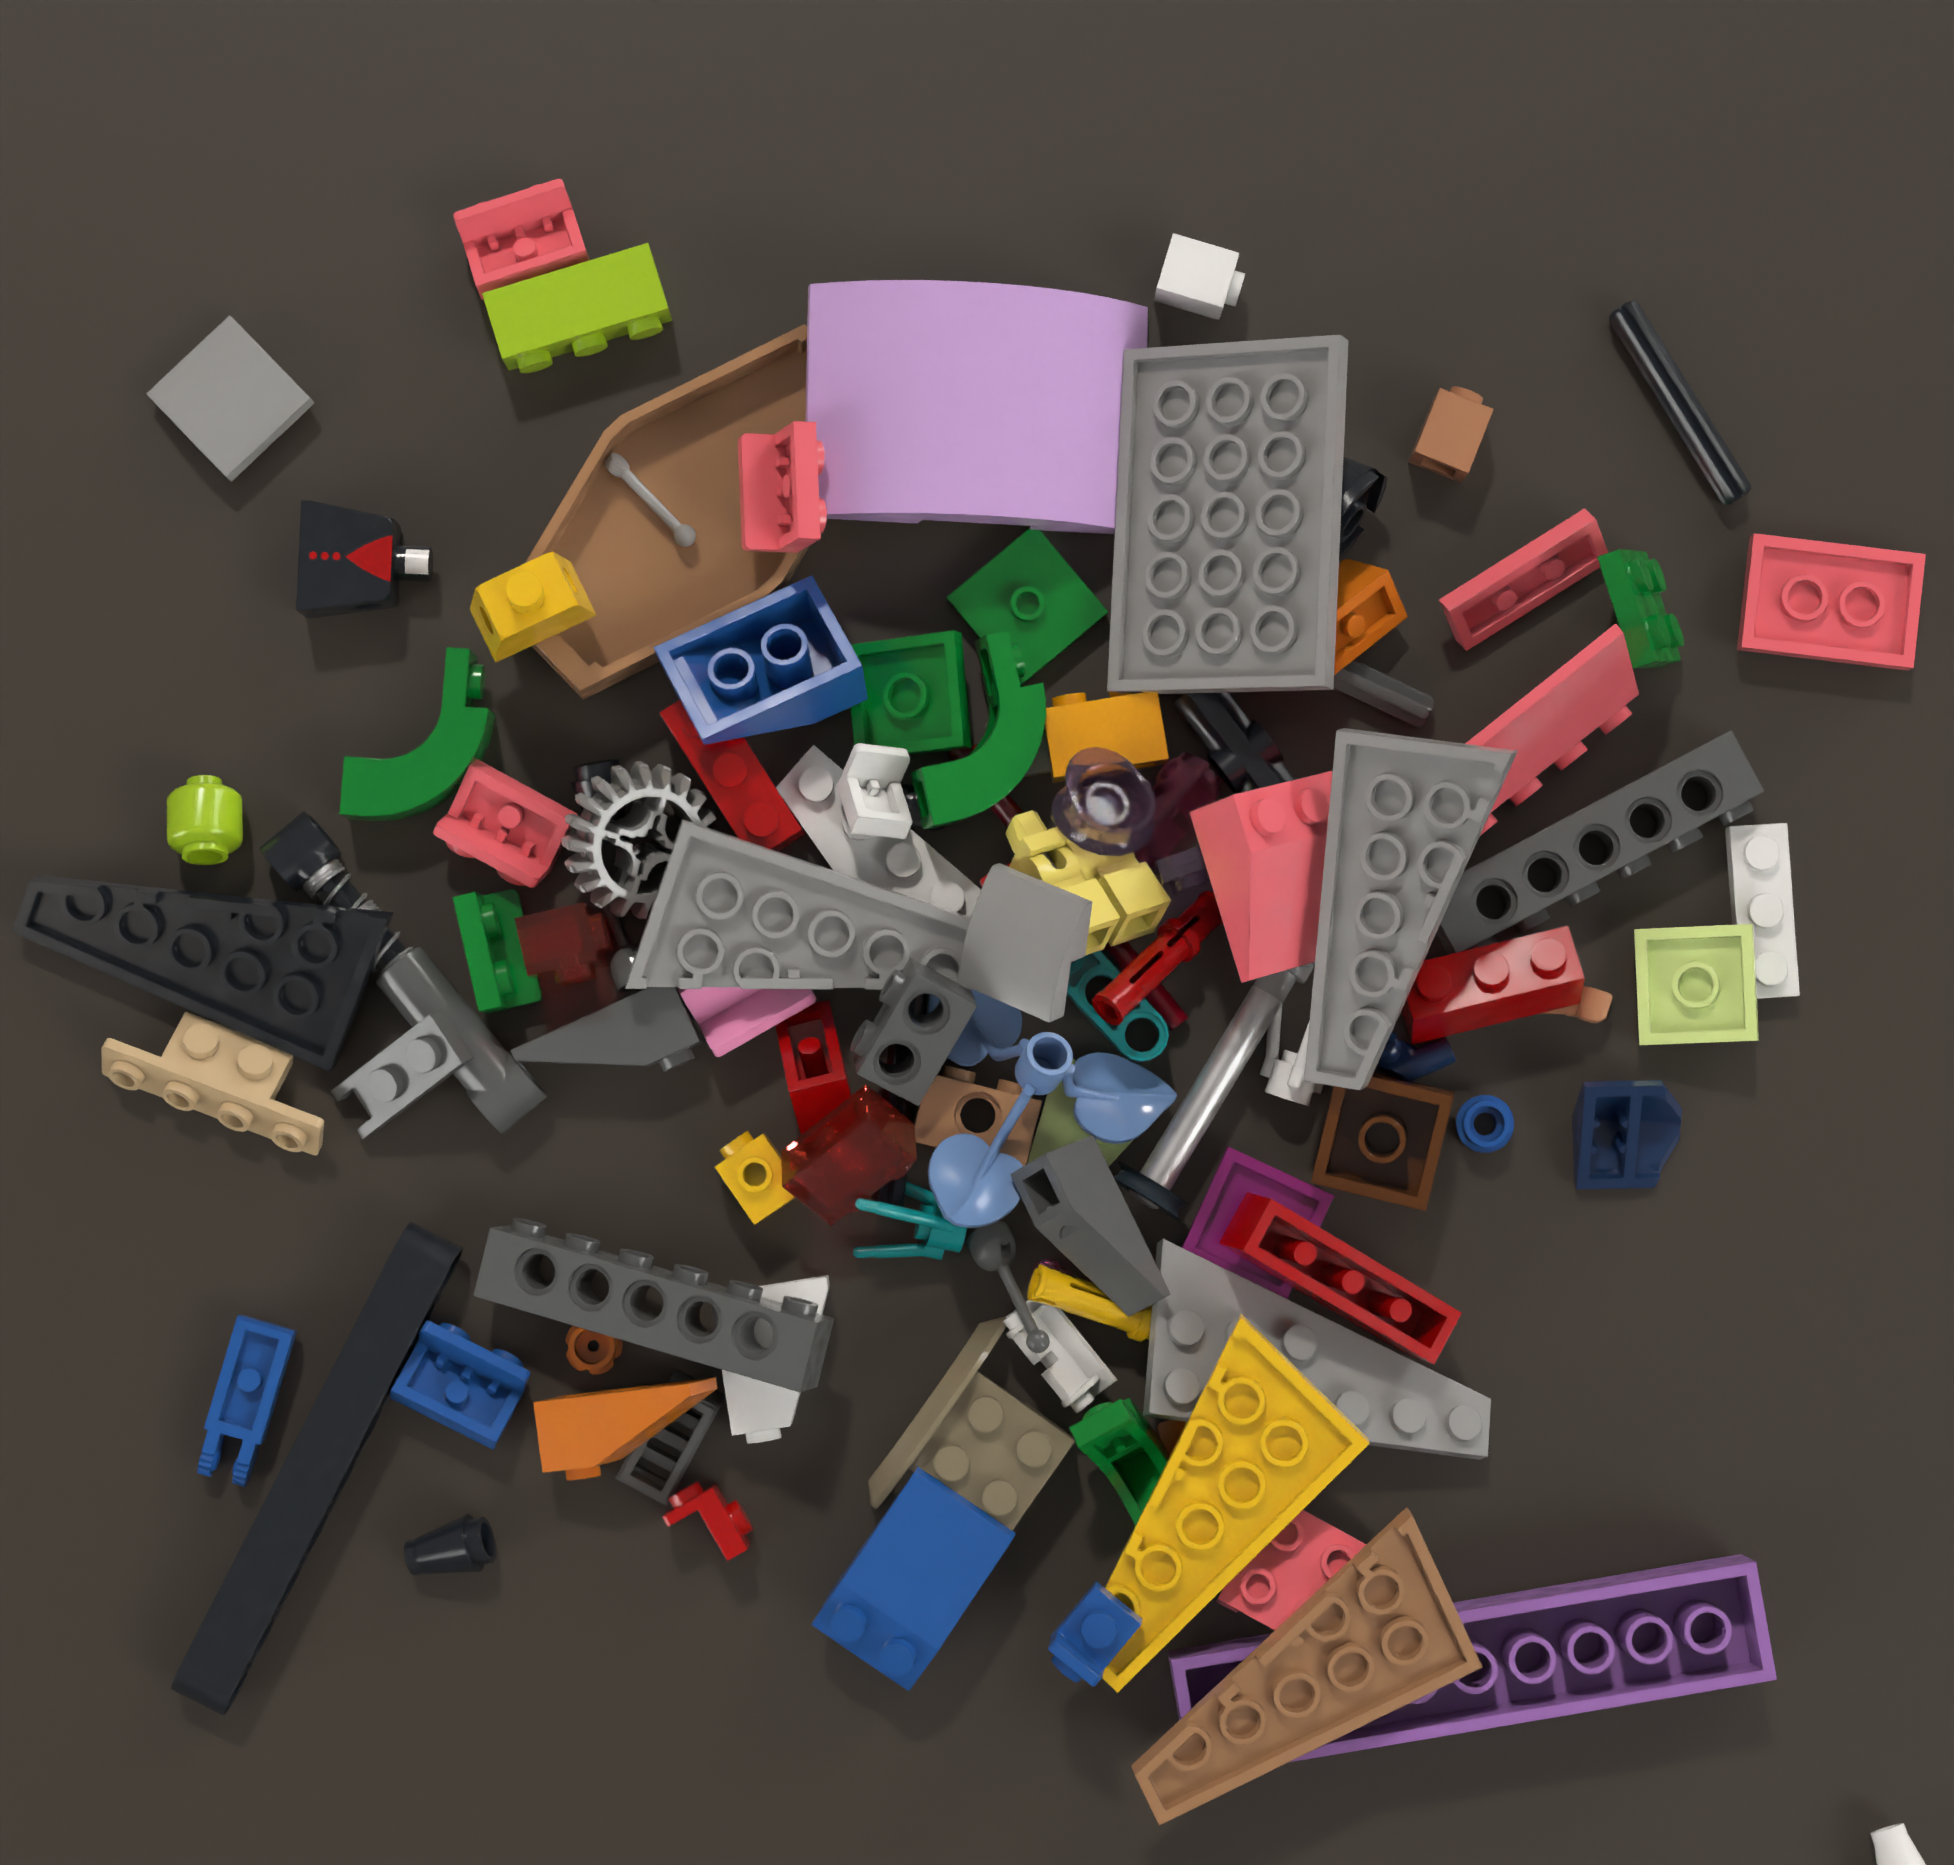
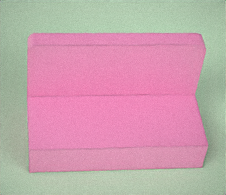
(737, 1015)

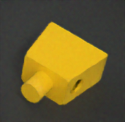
(529, 605)

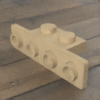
(220, 1076)

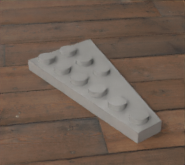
(779, 922)
(1374, 1387)

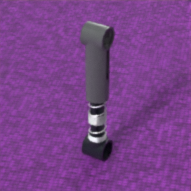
(408, 977)

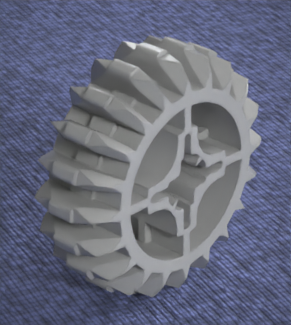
(644, 818)

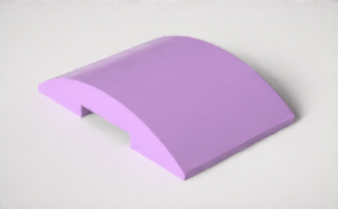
(968, 401)

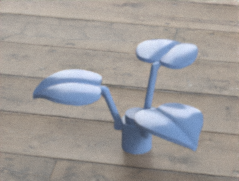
(1112, 1103)

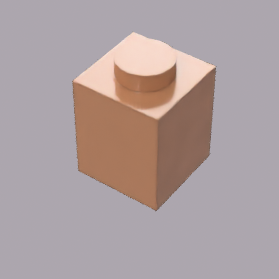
(1451, 433)

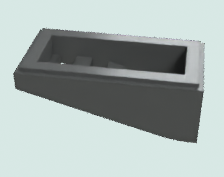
(651, 1483)

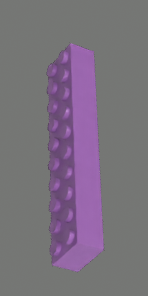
(1562, 1652)

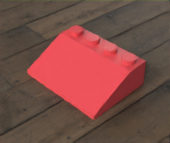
(1560, 713)
(1268, 870)

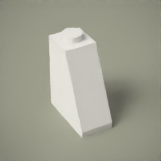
(761, 1407)

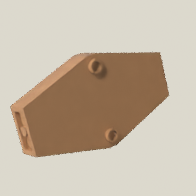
(628, 557)

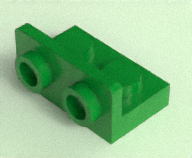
(495, 950)

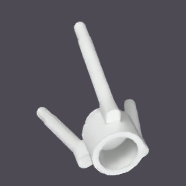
(1287, 1074)

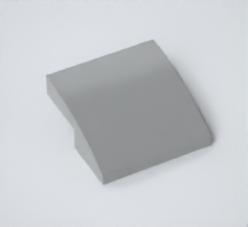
(230, 398)
(1024, 942)

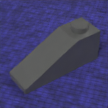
(631, 1032)

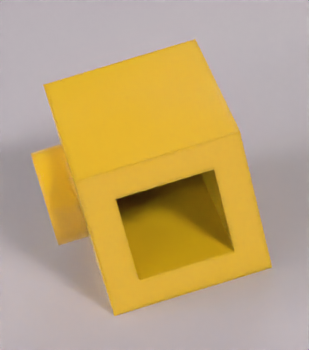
(754, 1175)

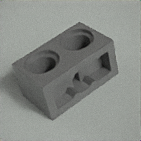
(927, 1035)

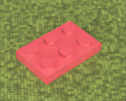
(1831, 602)

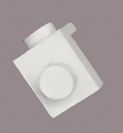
(873, 791)

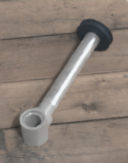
(1207, 1093)

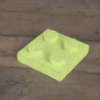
(1696, 984)

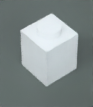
(1199, 277)

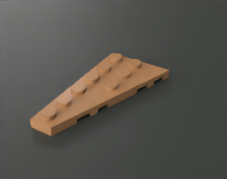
(1341, 1660)

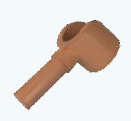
(1592, 1008)

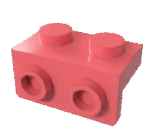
(520, 236)
(781, 489)
(504, 825)

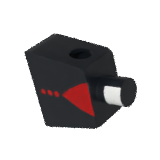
(353, 561)

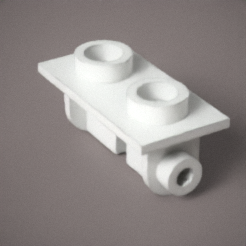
(1071, 1363)

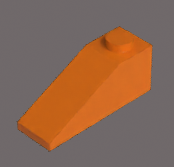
(607, 1425)

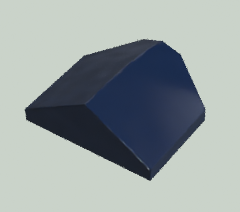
(1623, 1133)

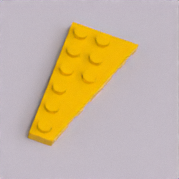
(1235, 1479)

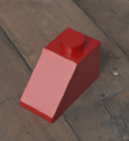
(813, 1063)

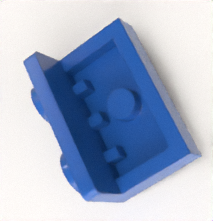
(461, 1383)

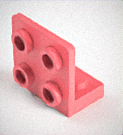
(1289, 1570)

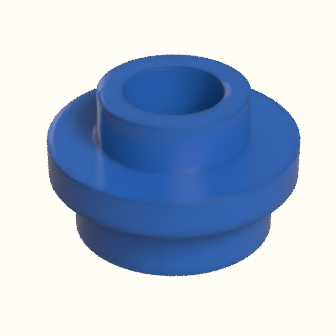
(1502, 1119)

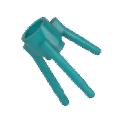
(929, 1226)

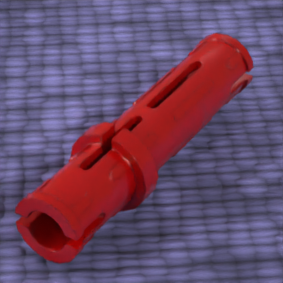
(1175, 943)

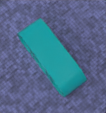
(1098, 965)

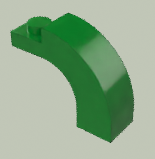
(1004, 753)
(433, 771)
(1124, 1449)

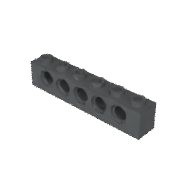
(1716, 766)
(512, 1278)

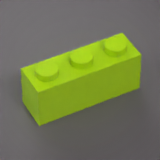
(578, 309)

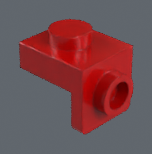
(725, 1521)

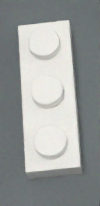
(1763, 897)

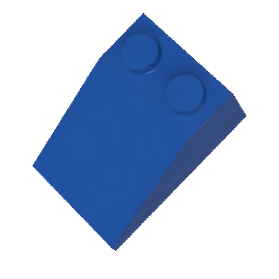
(765, 666)
(913, 1579)

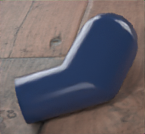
(1412, 1063)

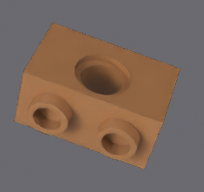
(949, 1092)

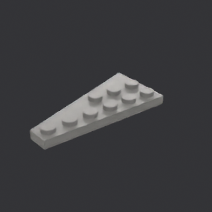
(1393, 857)

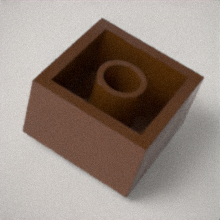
(1384, 1140)

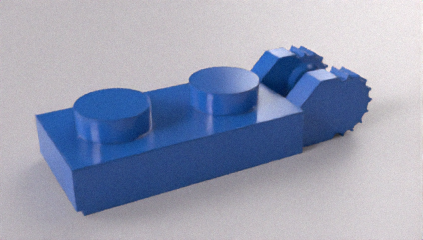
(246, 1393)

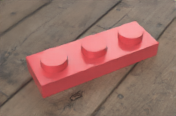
(1524, 579)

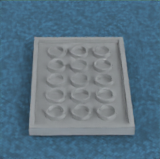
(1228, 517)

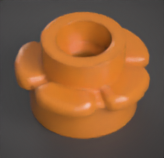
(595, 1361)

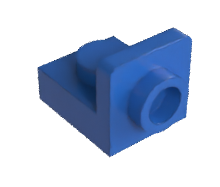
(1092, 1635)

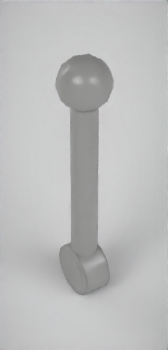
(683, 534)

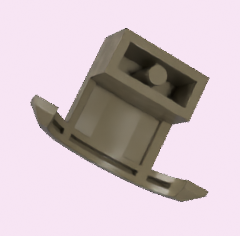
(977, 1439)

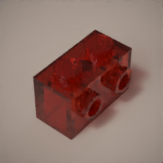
(565, 943)
(848, 1155)

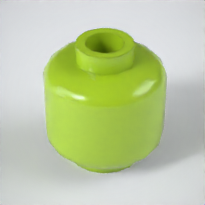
(204, 820)

